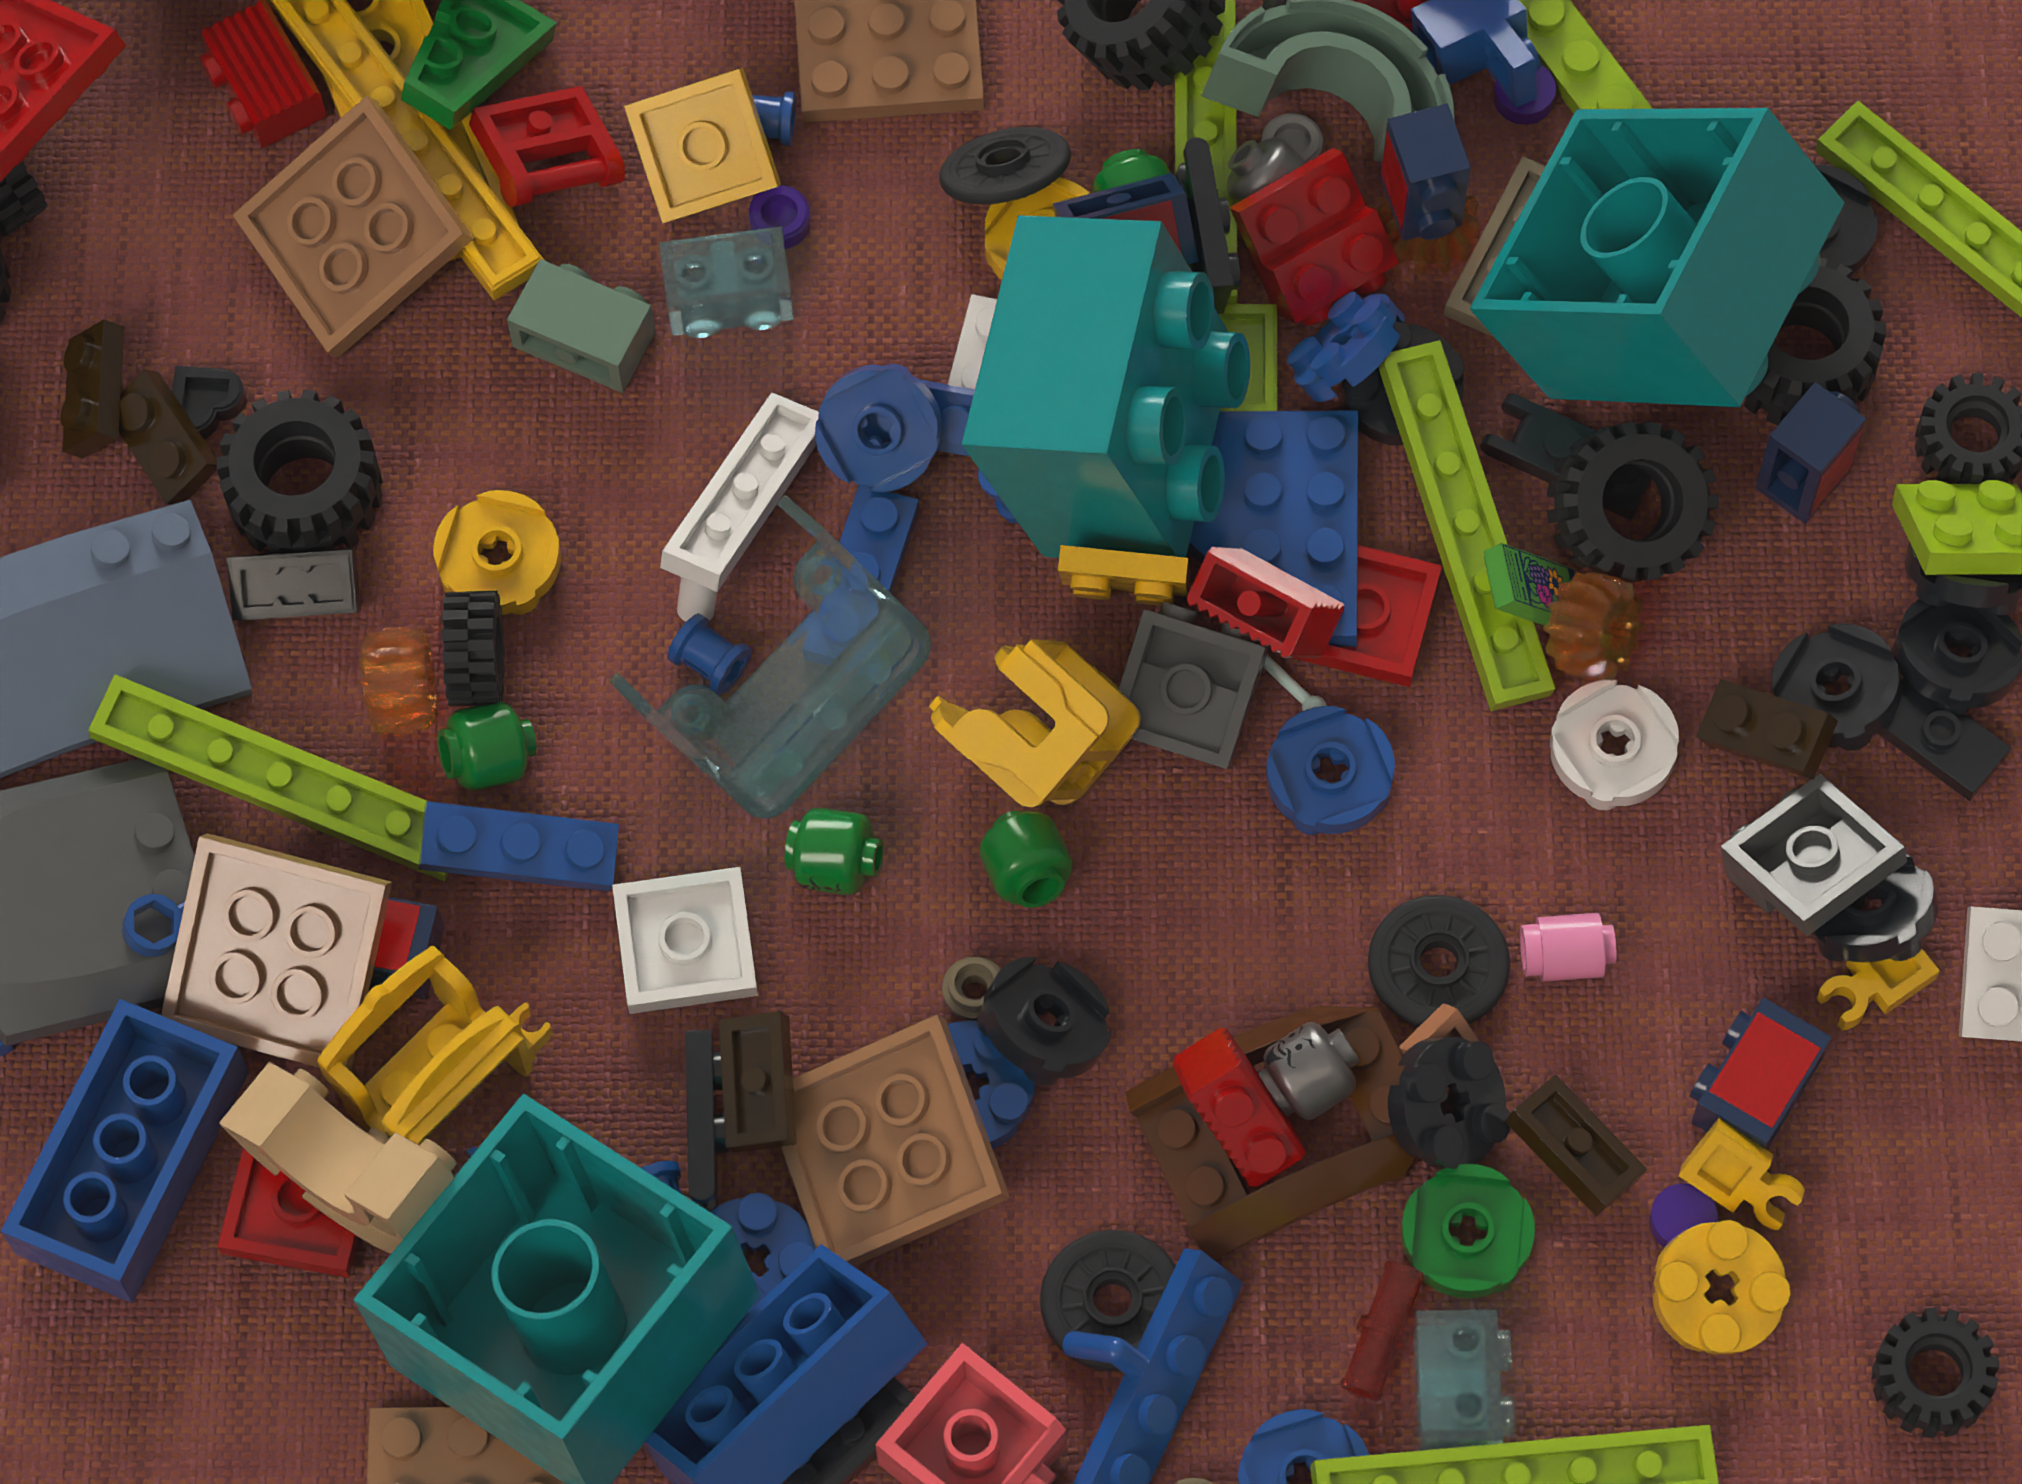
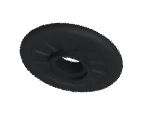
(1005, 165)
(1446, 924)
(1094, 1263)

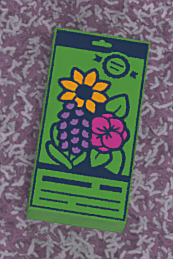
(1524, 582)

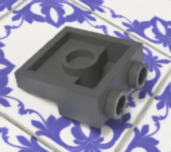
(1191, 684)
(1811, 855)

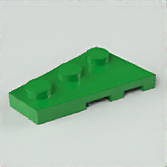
(472, 54)

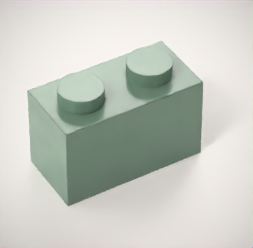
(582, 324)

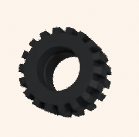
(1145, 47)
(1852, 325)
(290, 432)
(1682, 493)

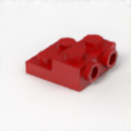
(1314, 239)

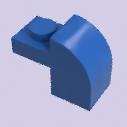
(1480, 36)

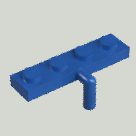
(1157, 1373)

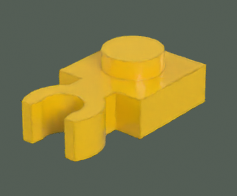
(1883, 981)
(1735, 1169)

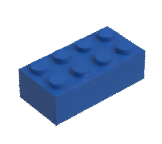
(125, 1150)
(786, 1377)

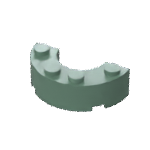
(1330, 49)

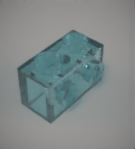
(726, 282)
(1459, 1379)

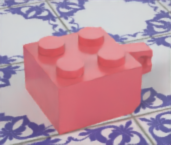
(972, 1430)

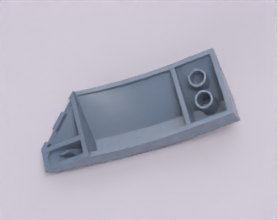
(104, 603)

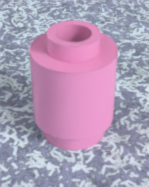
(1567, 947)

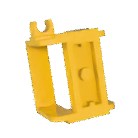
(1024, 753)
(437, 1064)

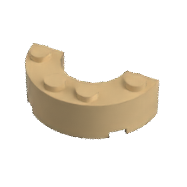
(352, 1176)

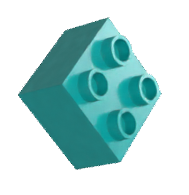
(1659, 256)
(1104, 388)
(559, 1296)

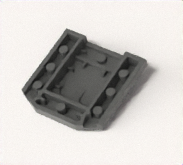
(68, 873)

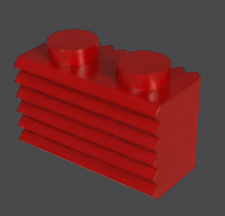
(262, 74)
(1265, 603)
(1238, 1107)

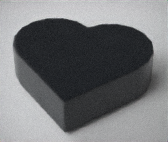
(208, 396)

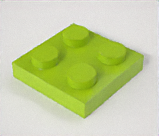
(1962, 526)

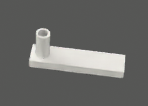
(738, 502)

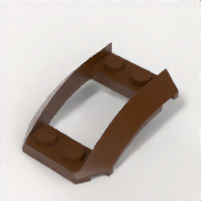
(1209, 1184)

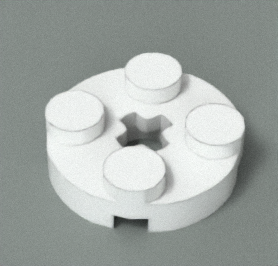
(1622, 710)

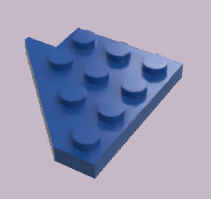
(1291, 500)

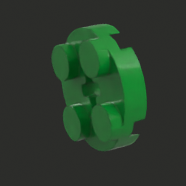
(1497, 1208)

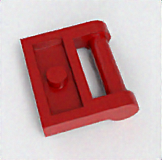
(544, 129)

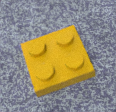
(702, 145)
(1098, 571)

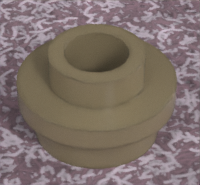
(960, 975)

